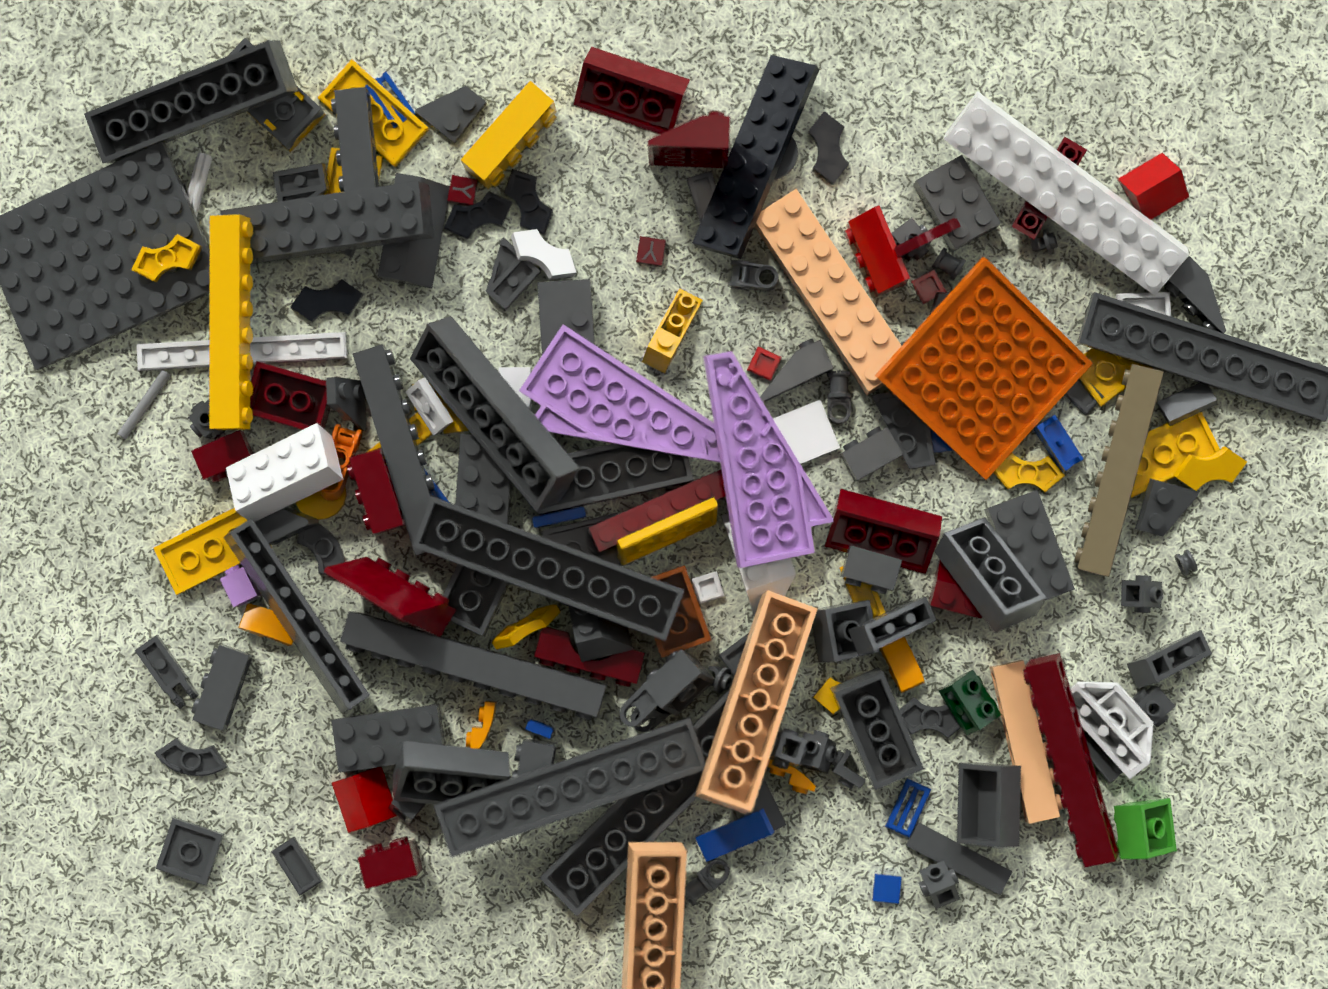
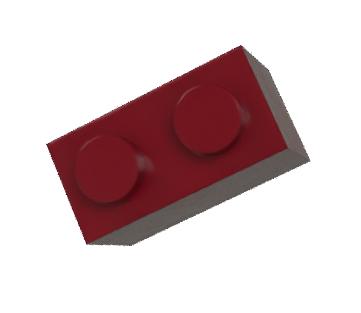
(221, 453)

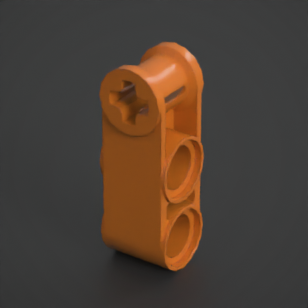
(346, 446)

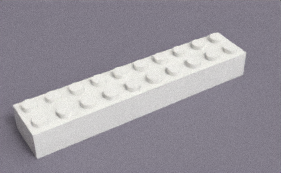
(1066, 193)

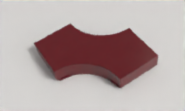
(927, 236)

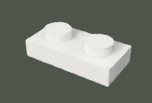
(429, 406)

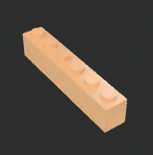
(1025, 742)

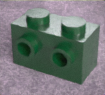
(970, 702)

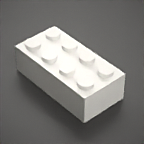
(284, 473)

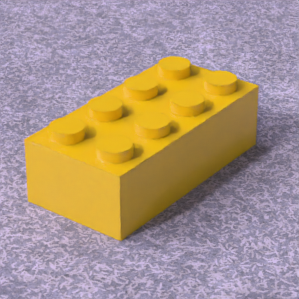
(510, 135)

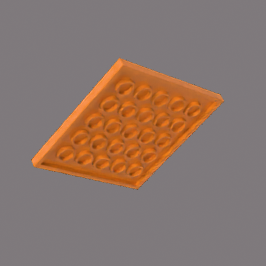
(984, 368)

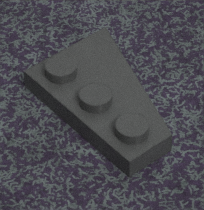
(907, 429)

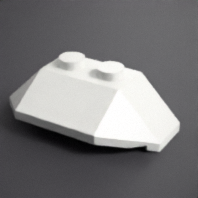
(759, 578)
(1115, 724)

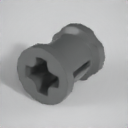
(948, 263)

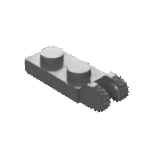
(165, 669)

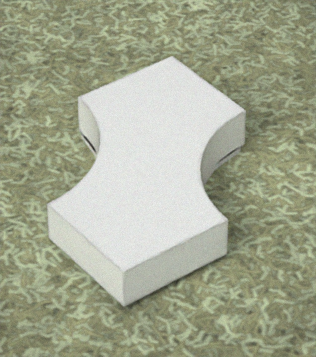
(533, 248)

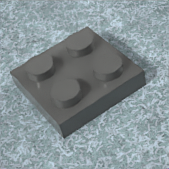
(190, 851)

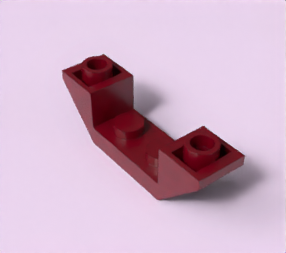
(1029, 218)

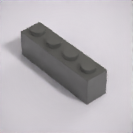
(355, 138)

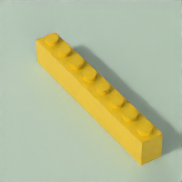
(230, 323)

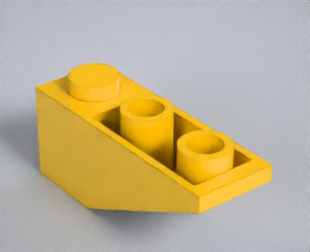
(671, 331)

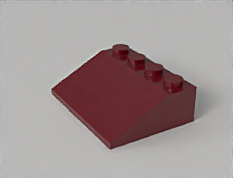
(693, 144)
(395, 593)

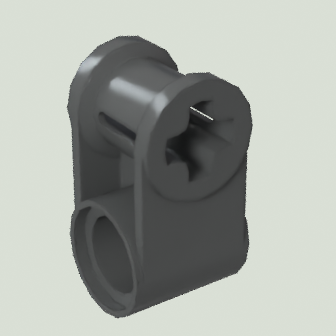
(750, 276)

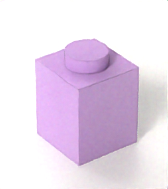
(239, 586)

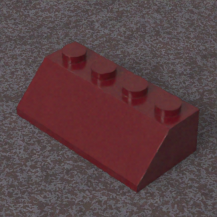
(630, 91)
(884, 529)

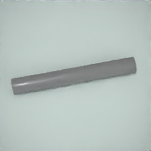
(144, 404)

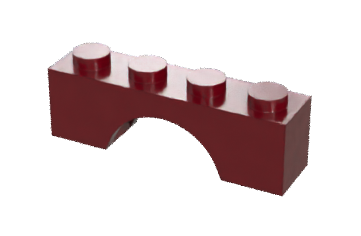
(556, 647)

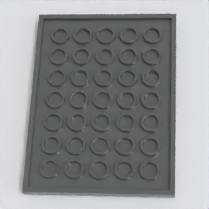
(74, 252)

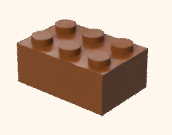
(688, 624)

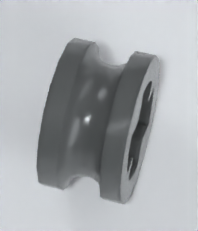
(1186, 562)

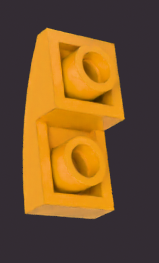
(263, 623)
(902, 665)
(479, 734)
(796, 778)

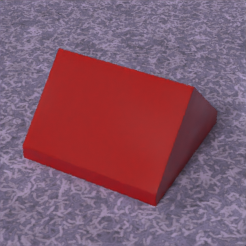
(1155, 186)
(364, 799)

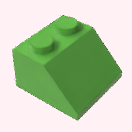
(1145, 829)

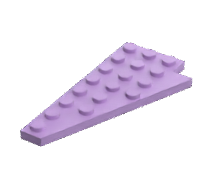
(603, 400)
(764, 483)

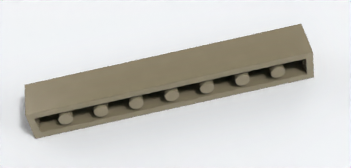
(1120, 470)

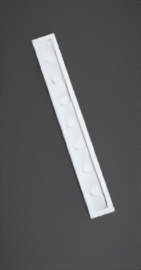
(262, 349)

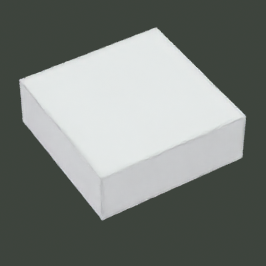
(708, 587)

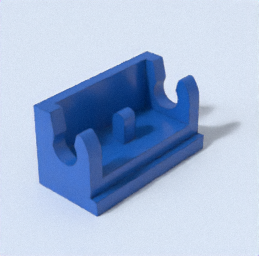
(1058, 443)

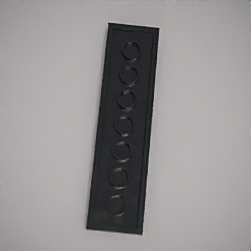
(756, 156)

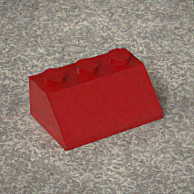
(876, 252)

